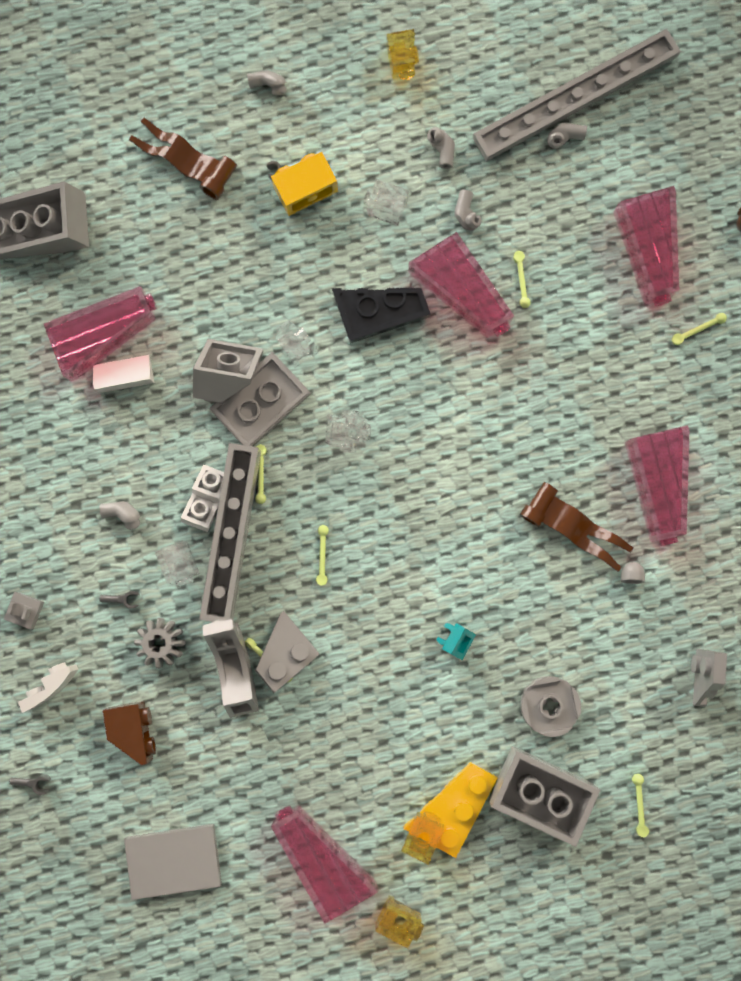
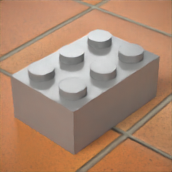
(544, 796)

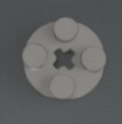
(564, 715)

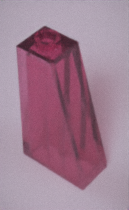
(651, 243)
(462, 284)
(98, 330)
(661, 479)
(325, 869)

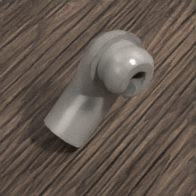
(268, 78)
(564, 132)
(444, 145)
(463, 212)
(123, 511)

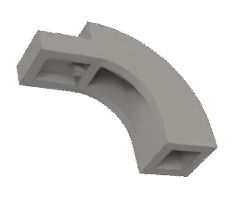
(233, 666)

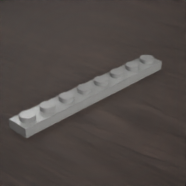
(576, 95)

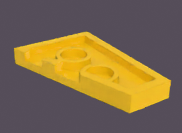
(459, 806)

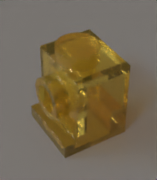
(402, 54)
(417, 848)
(399, 933)

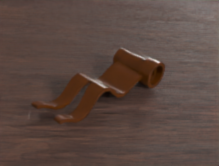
(187, 160)
(571, 523)

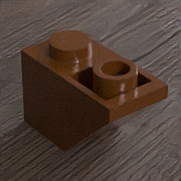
(129, 731)

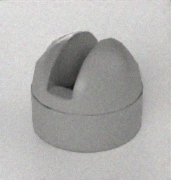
(633, 573)

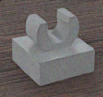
(23, 610)

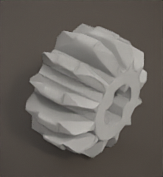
(165, 652)

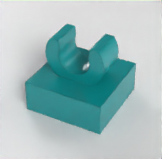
(458, 640)

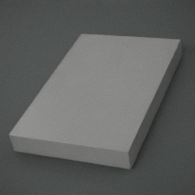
(263, 403)
(172, 861)

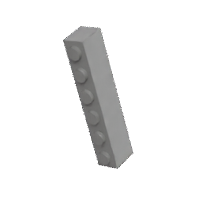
(230, 532)

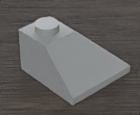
(224, 370)

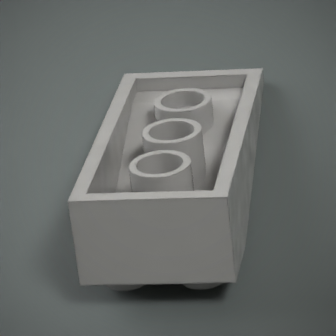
(43, 221)

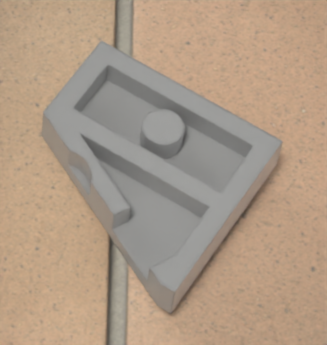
(284, 654)
(709, 675)

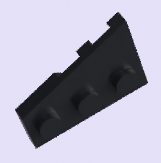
(379, 311)

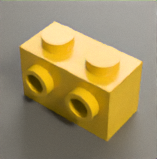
(304, 183)

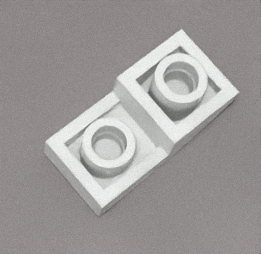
(204, 499)
(59, 677)

